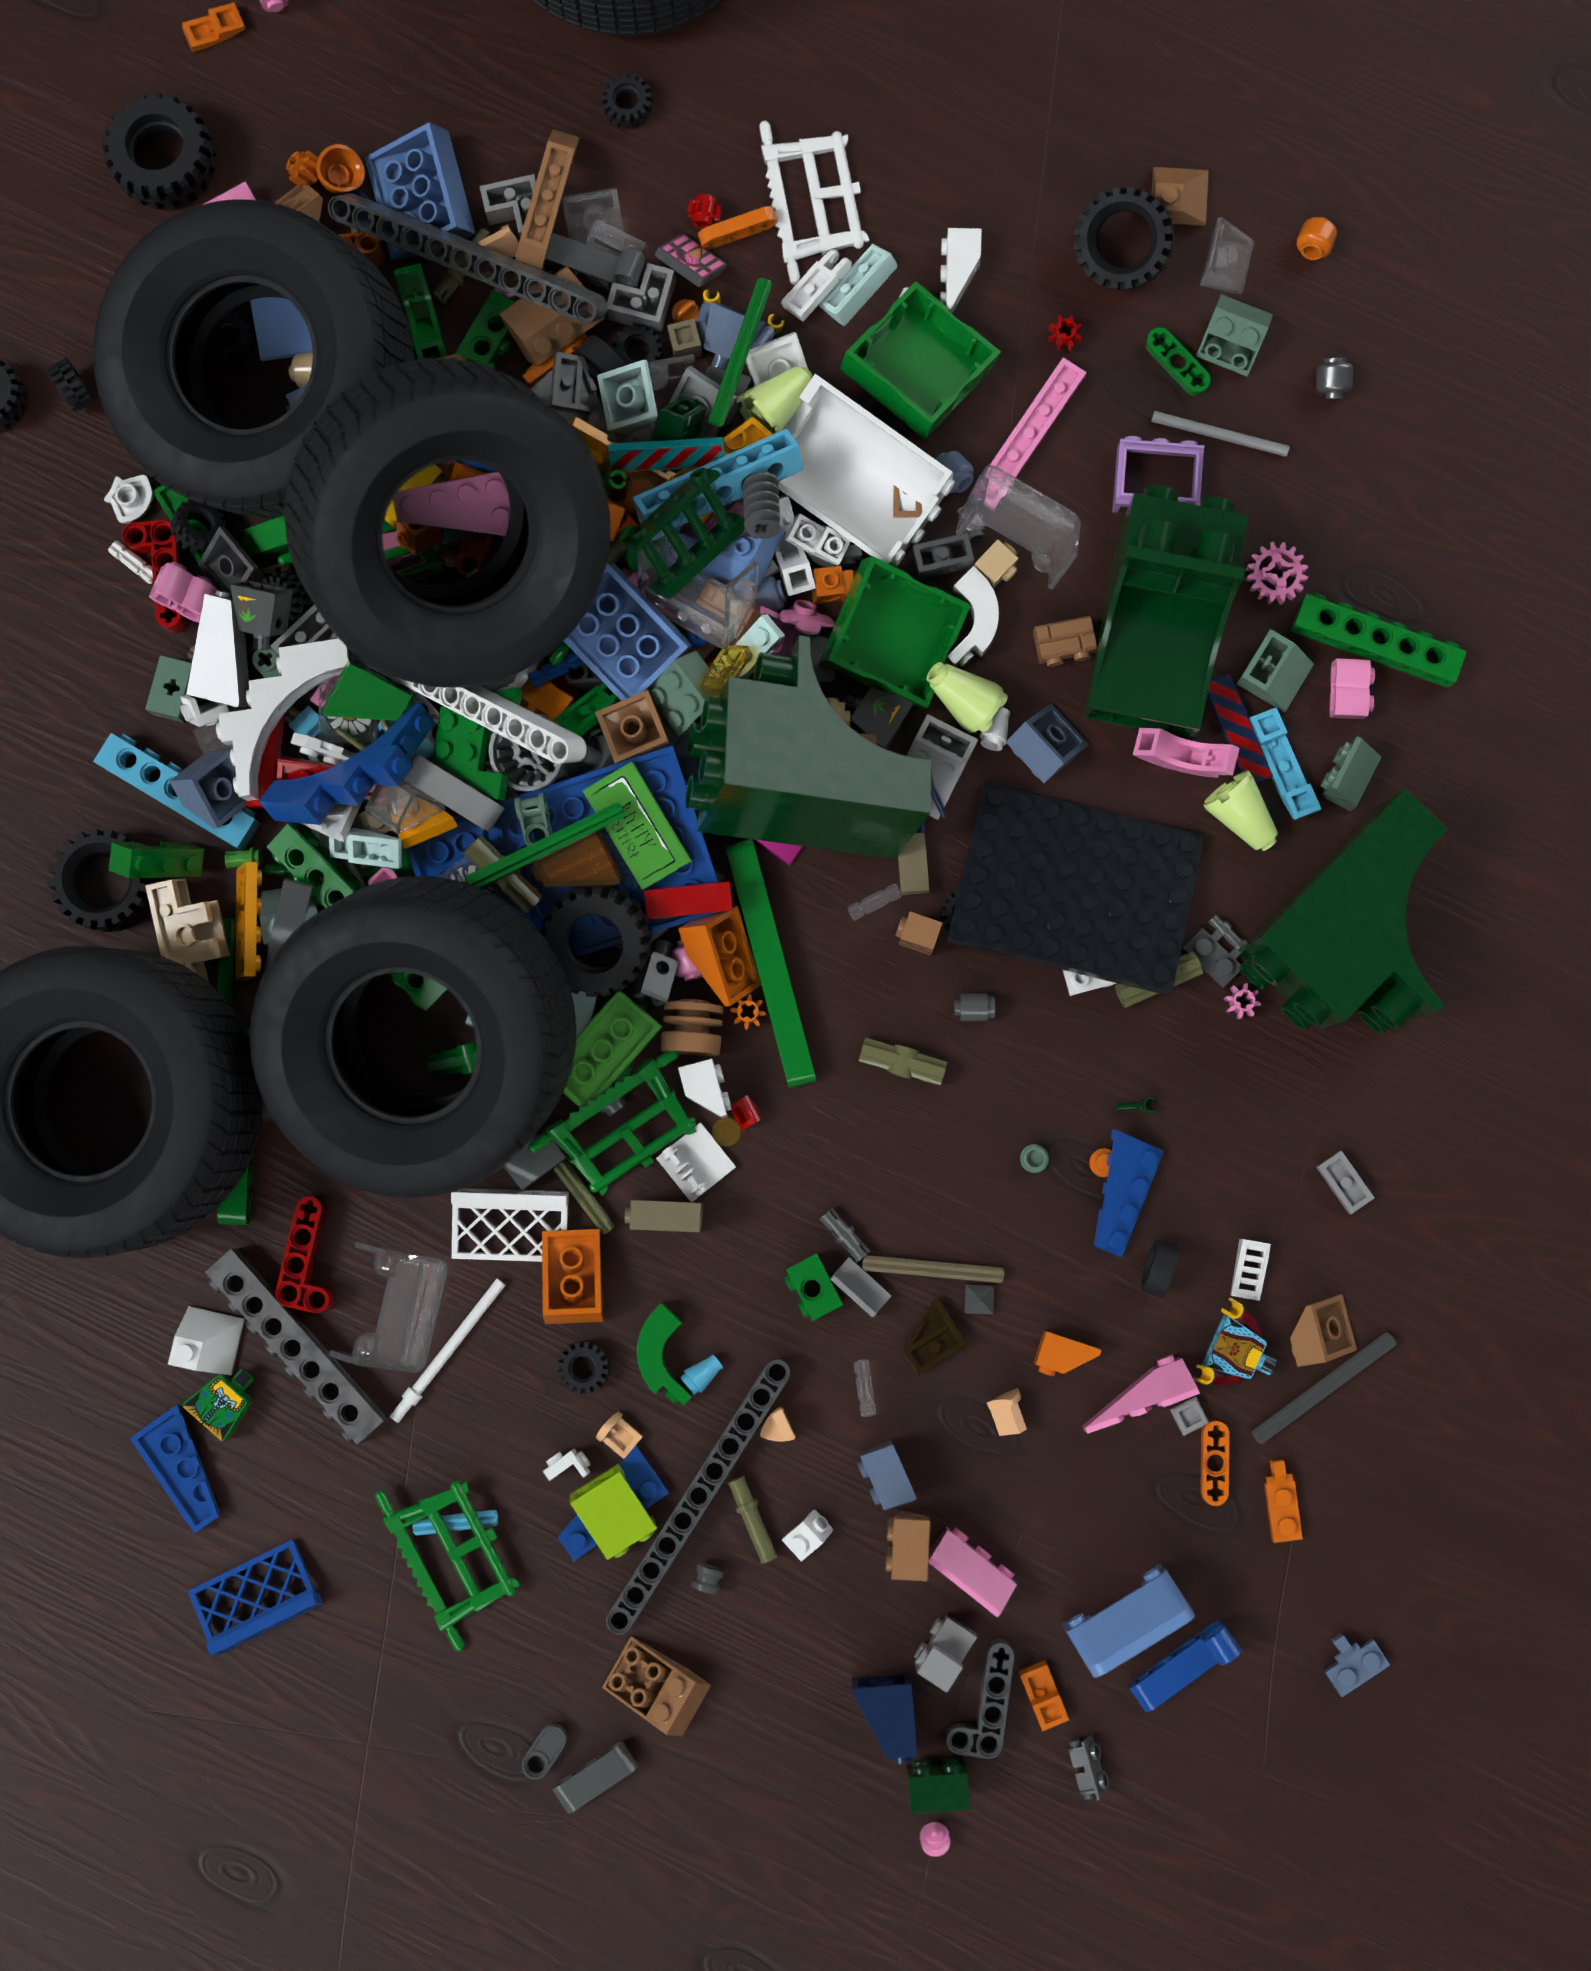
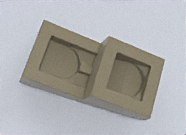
(913, 867)

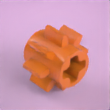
(302, 168)
(749, 1003)

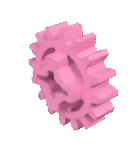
(1275, 561)

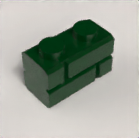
(679, 420)

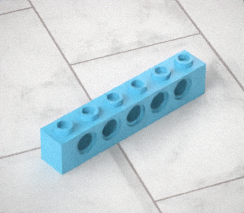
(773, 454)
(113, 759)

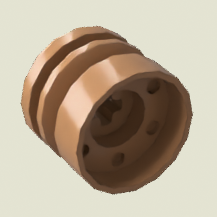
(692, 1028)

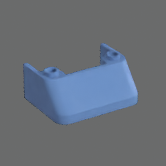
(738, 556)
(1130, 1623)

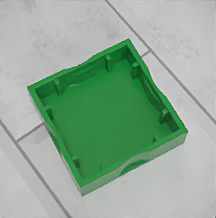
(920, 360)
(893, 632)

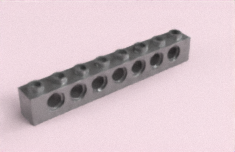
(221, 1278)

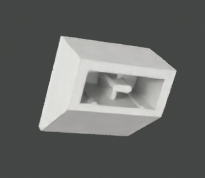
(702, 1085)

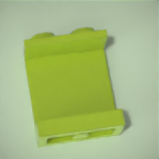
(612, 1513)

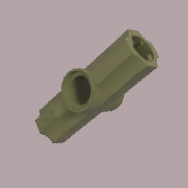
(513, 885)
(1187, 969)
(902, 1061)

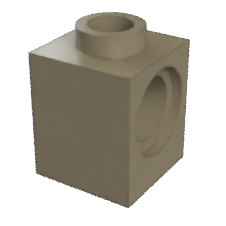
(684, 338)

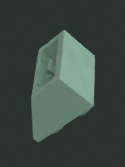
(1234, 335)
(1276, 671)
(1351, 775)

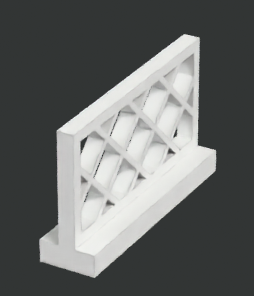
(502, 1200)

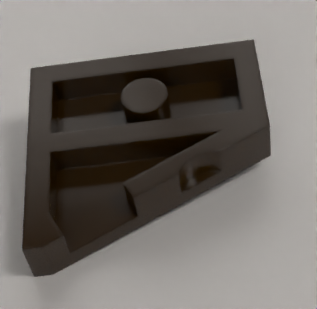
(934, 1339)

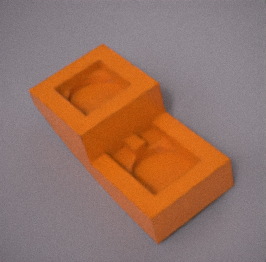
(213, 29)
(1043, 1695)

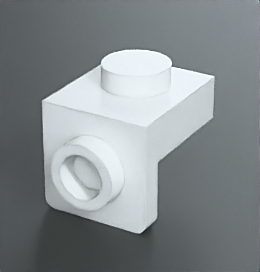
(203, 714)
(559, 1463)
(808, 1535)

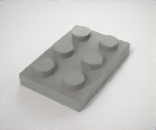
(703, 390)

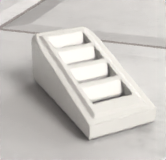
(1262, 1261)

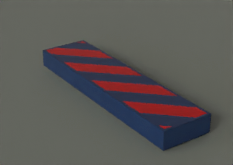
(1237, 727)

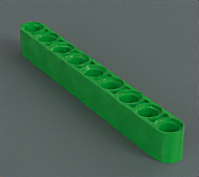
(770, 963)

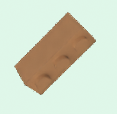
(541, 330)

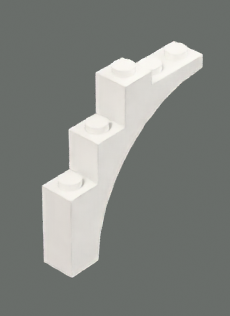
(269, 698)

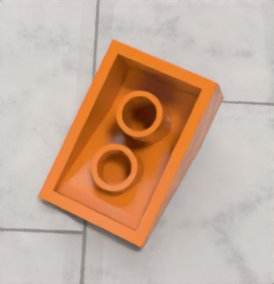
(722, 954)
(572, 1276)

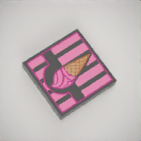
(690, 260)

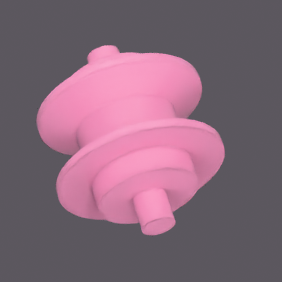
(935, 1839)

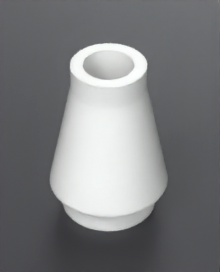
(996, 735)

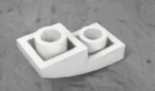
(817, 540)

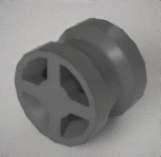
(707, 1578)

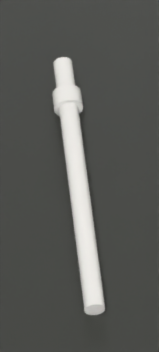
(413, 1395)

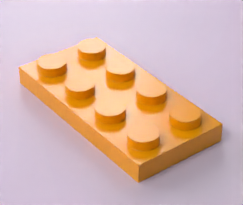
(247, 931)

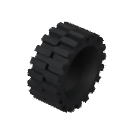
(1088, 231)
(68, 884)

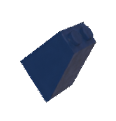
(889, 1712)

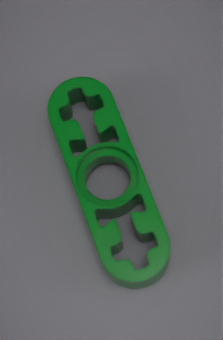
(1158, 352)

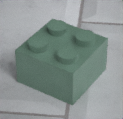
(679, 692)

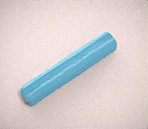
(455, 1522)

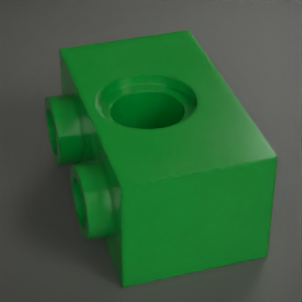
(826, 1300)

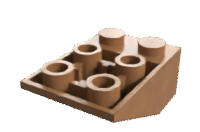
(910, 1546)
(656, 1687)

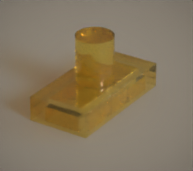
(727, 664)

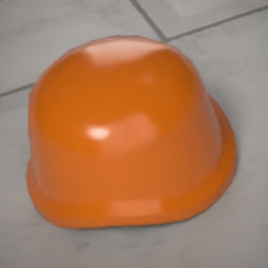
(340, 169)

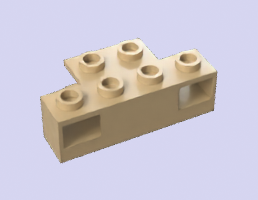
(186, 930)

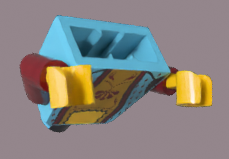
(1235, 1350)

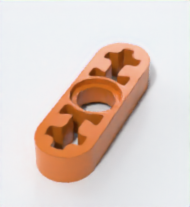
(737, 227)
(1207, 1484)

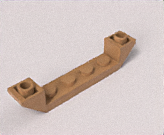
(546, 199)

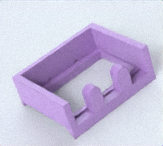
(1160, 447)

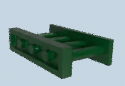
(709, 543)

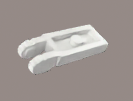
(816, 285)

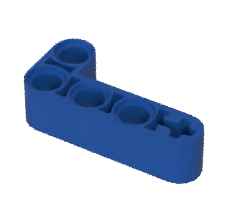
(1184, 1665)

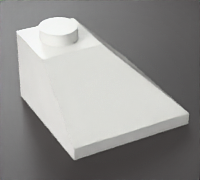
(207, 1341)

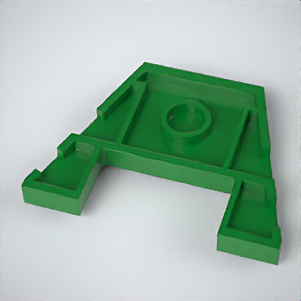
(463, 748)

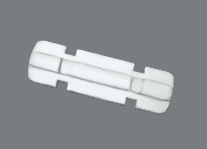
(132, 561)

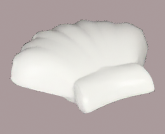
(130, 498)

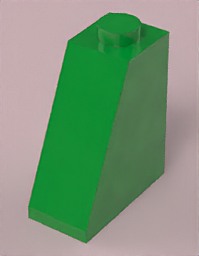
(266, 540)
(366, 695)

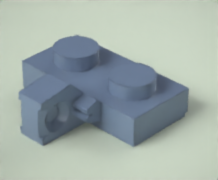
(1354, 1664)

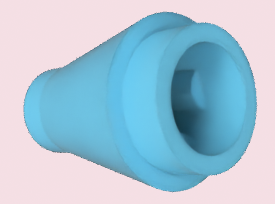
(700, 1375)

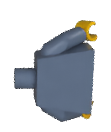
(720, 327)

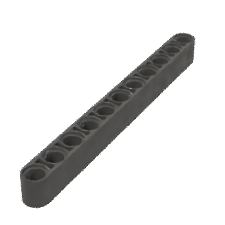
(479, 257)
(688, 1505)

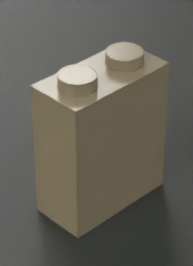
(664, 1216)

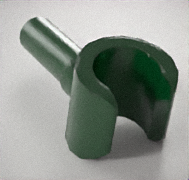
(1137, 1106)

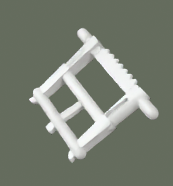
(807, 149)

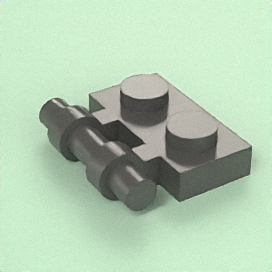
(1212, 955)

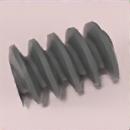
(761, 505)

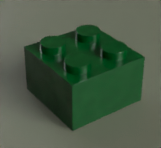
(938, 1786)

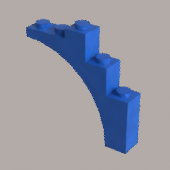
(349, 782)

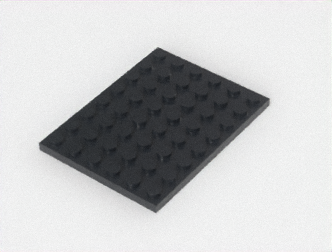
(1076, 889)

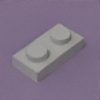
(1345, 1182)

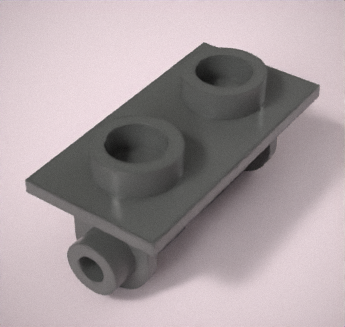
(1087, 1754)

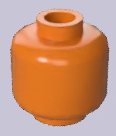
(1316, 238)

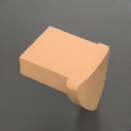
(502, 242)
(1007, 1413)
(777, 1427)
(619, 1435)

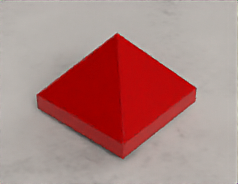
(745, 1112)

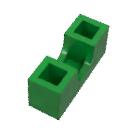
(146, 861)

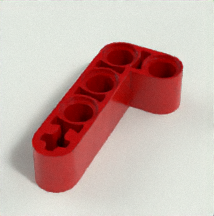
(159, 553)
(307, 1253)

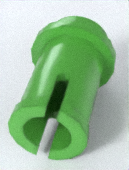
(234, 859)

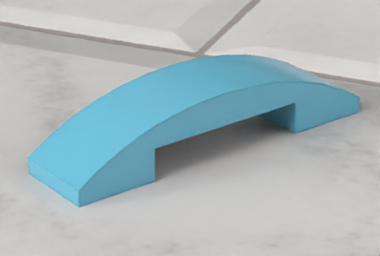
(1286, 772)

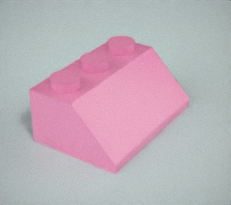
(972, 1570)

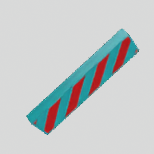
(665, 454)

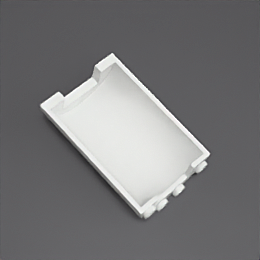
(852, 470)

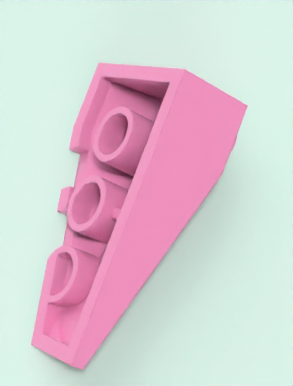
(1160, 1385)

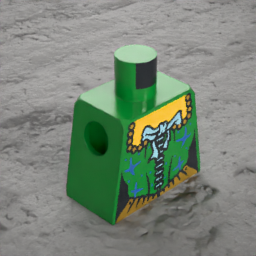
(222, 1403)

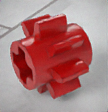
(704, 210)
(1062, 339)

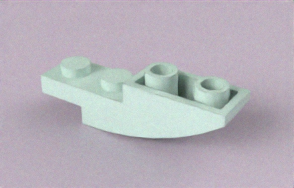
(760, 638)

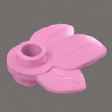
(806, 618)

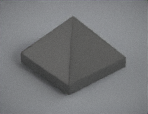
(979, 1299)

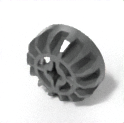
(509, 758)

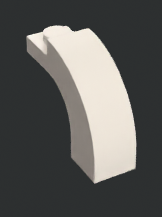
(790, 559)
(977, 592)

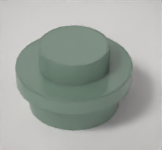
(1034, 1158)

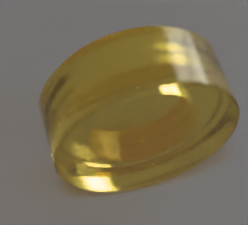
(726, 1132)

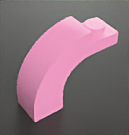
(1185, 755)

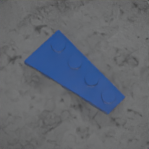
(1128, 1182)
(176, 1464)
(645, 1485)

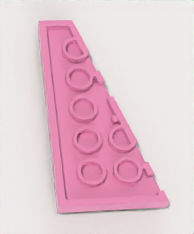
(465, 504)

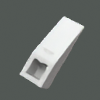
(962, 261)

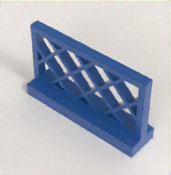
(265, 1621)

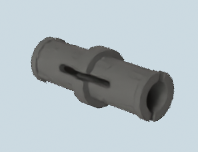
(844, 1235)

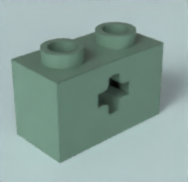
(168, 675)

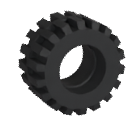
(11, 396)

